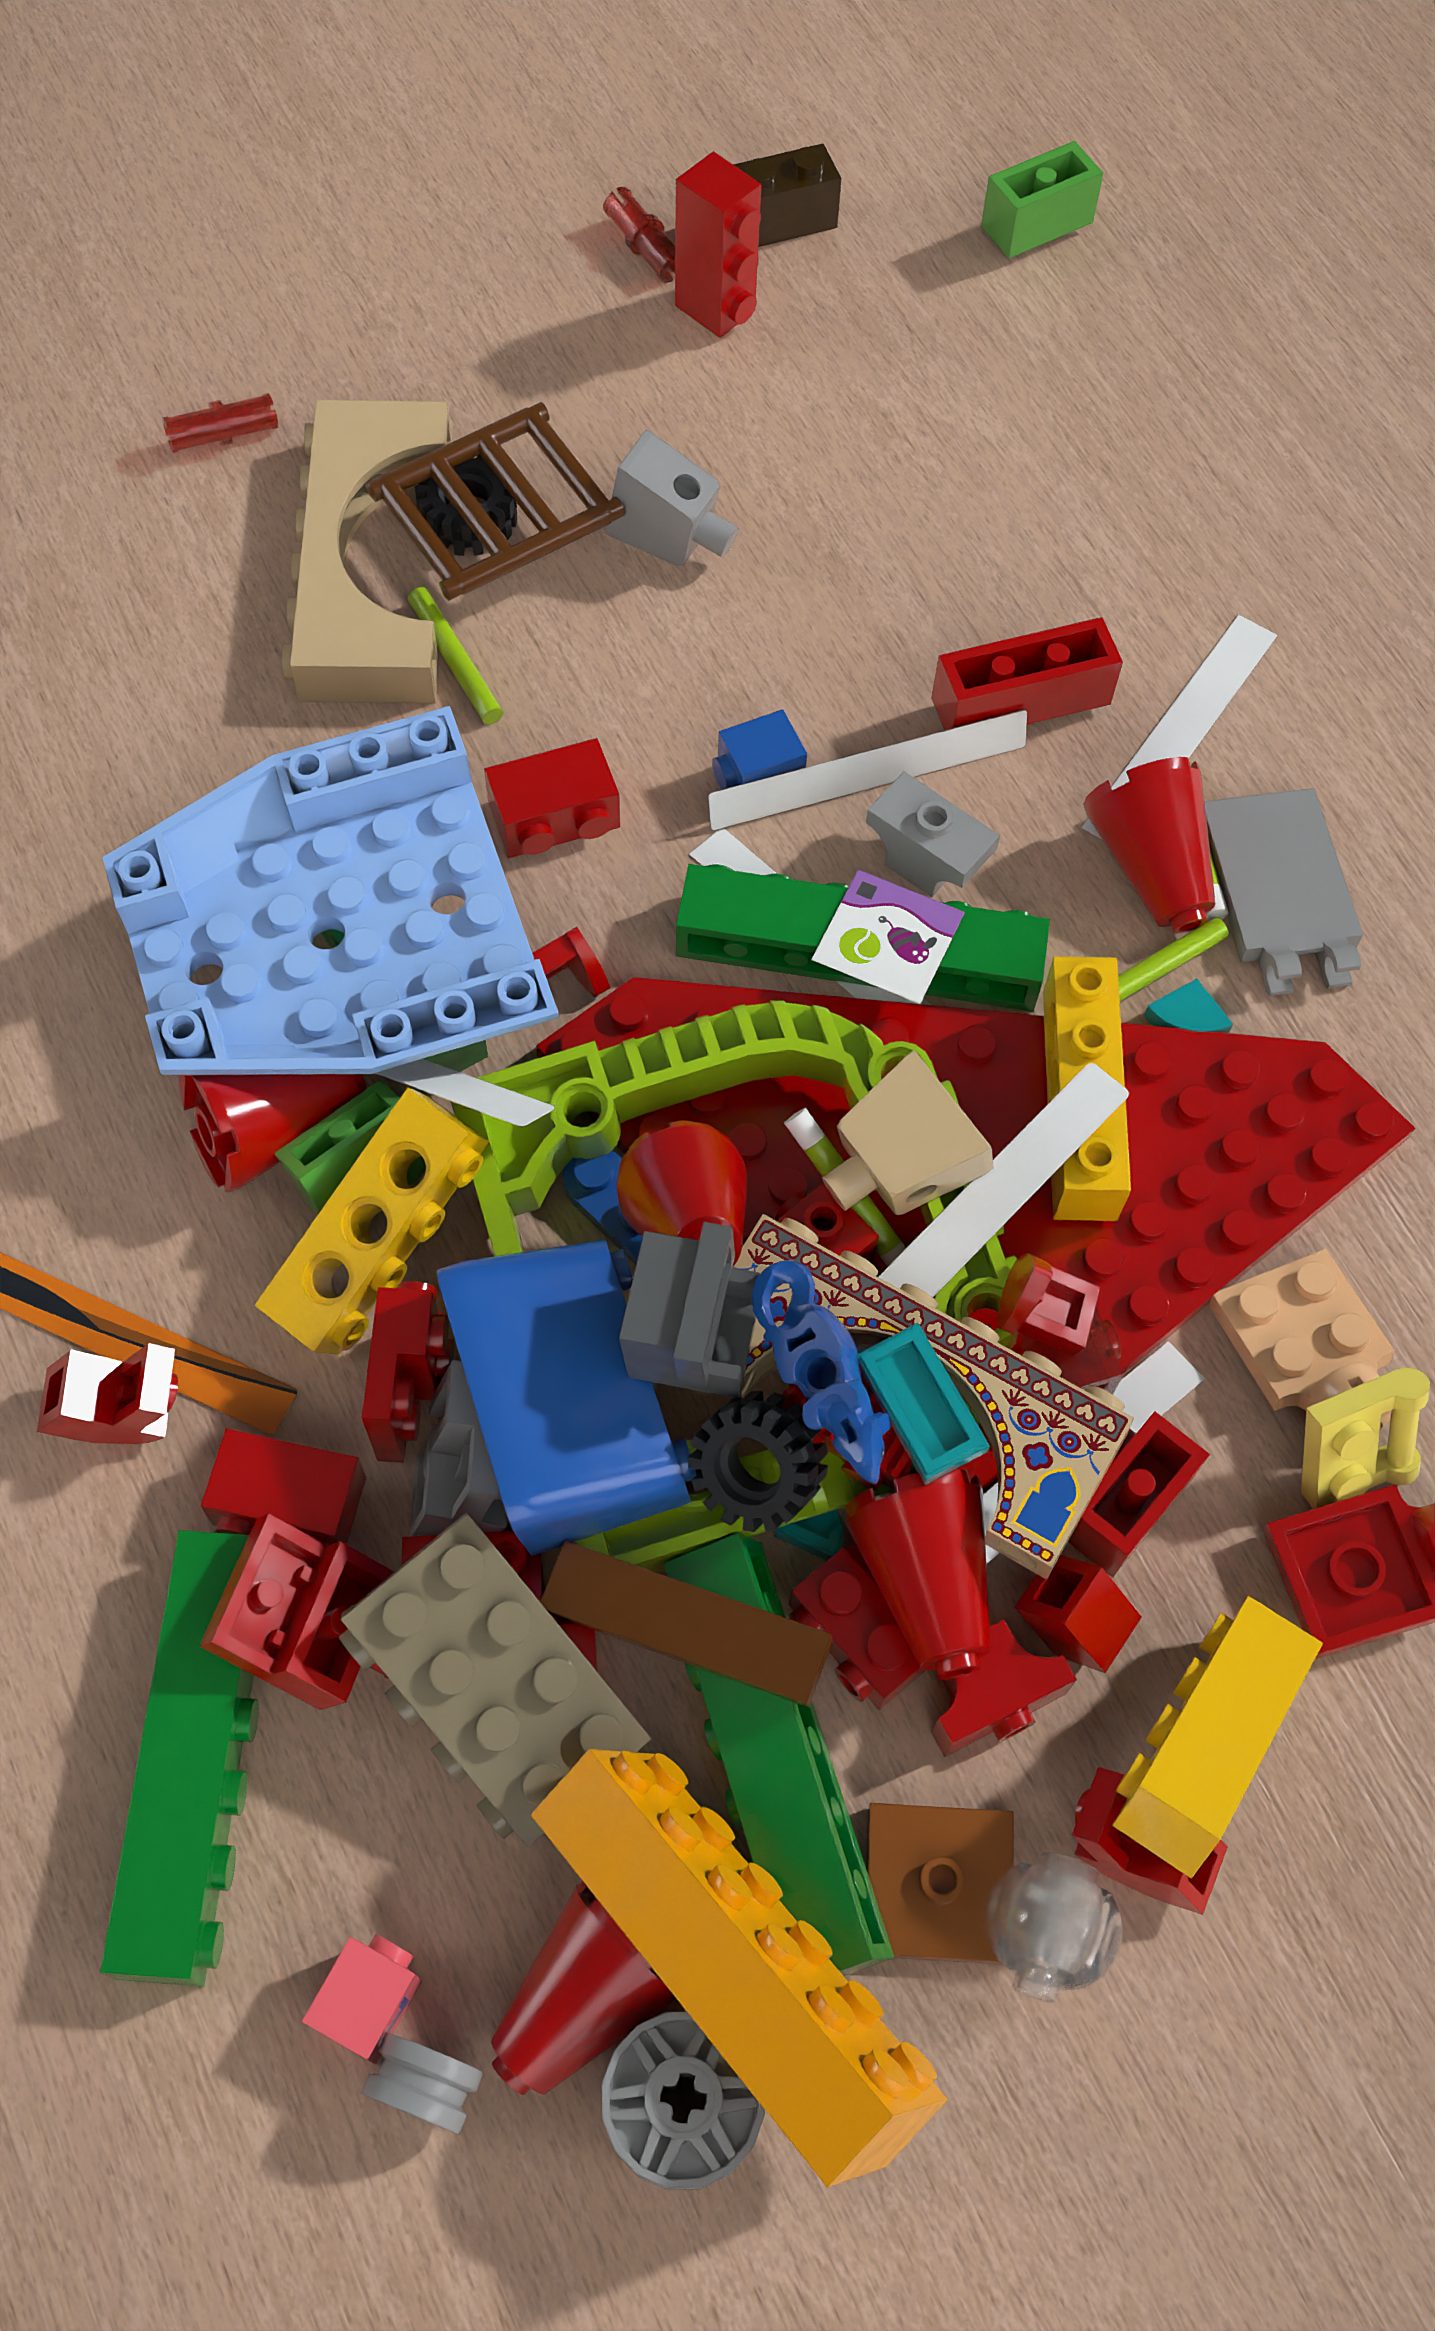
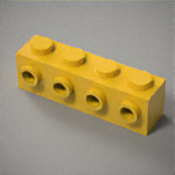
(1217, 1737)

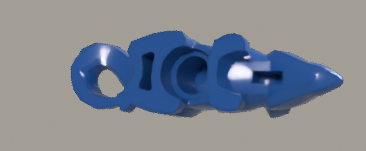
(821, 1358)

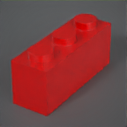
(716, 244)
(1038, 672)

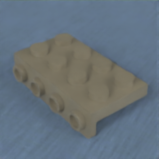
(487, 1675)

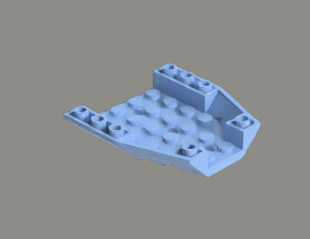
(314, 842)

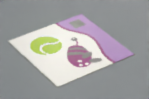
(888, 936)

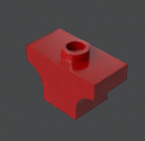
(1000, 1693)

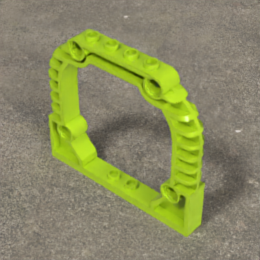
(659, 1073)

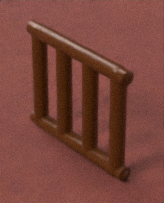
(504, 556)

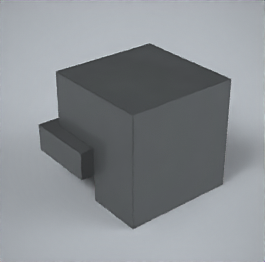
(689, 1313)

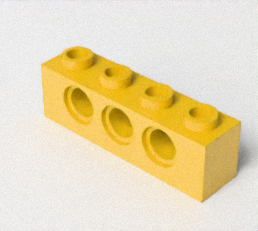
(1083, 1029)
(302, 1291)

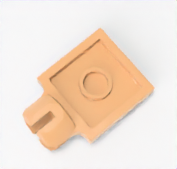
(1303, 1332)

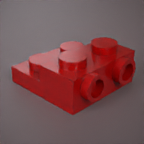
(404, 1365)
(866, 1637)

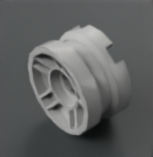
(422, 2082)

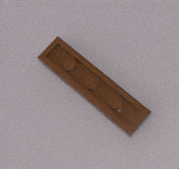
(687, 1623)

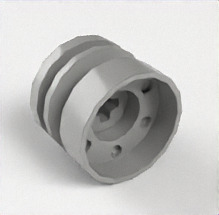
(642, 2126)

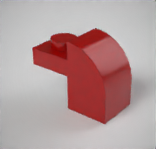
(109, 1398)
(1127, 1860)

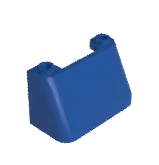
(552, 1393)

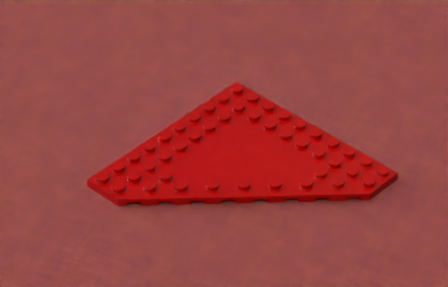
(1224, 1132)

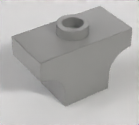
(929, 836)

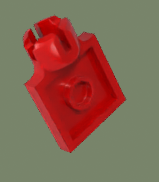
(1358, 1568)

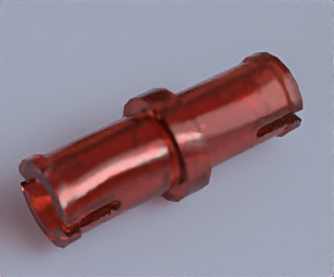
(642, 232)
(220, 422)

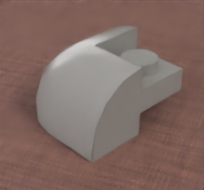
(456, 1466)

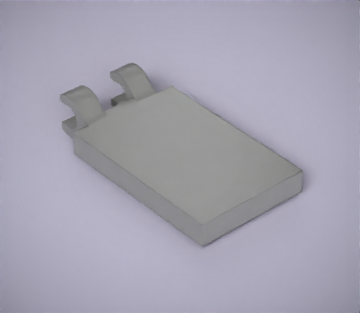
(1284, 886)

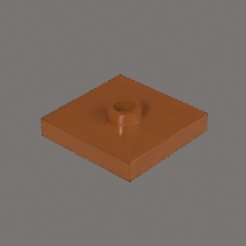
(935, 1877)

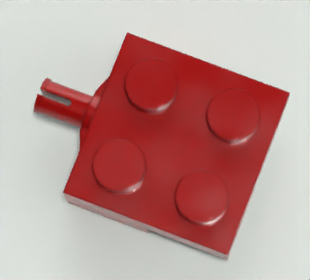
(286, 1612)

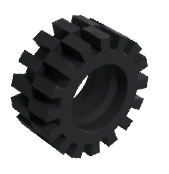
(448, 522)
(729, 1480)

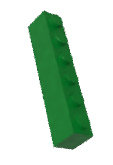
(781, 921)
(784, 1776)
(183, 1784)

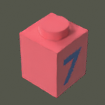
(364, 1996)

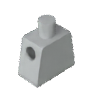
(668, 504)

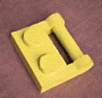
(1343, 1438)

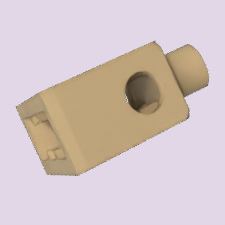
(907, 1142)

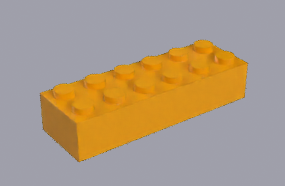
(741, 1962)

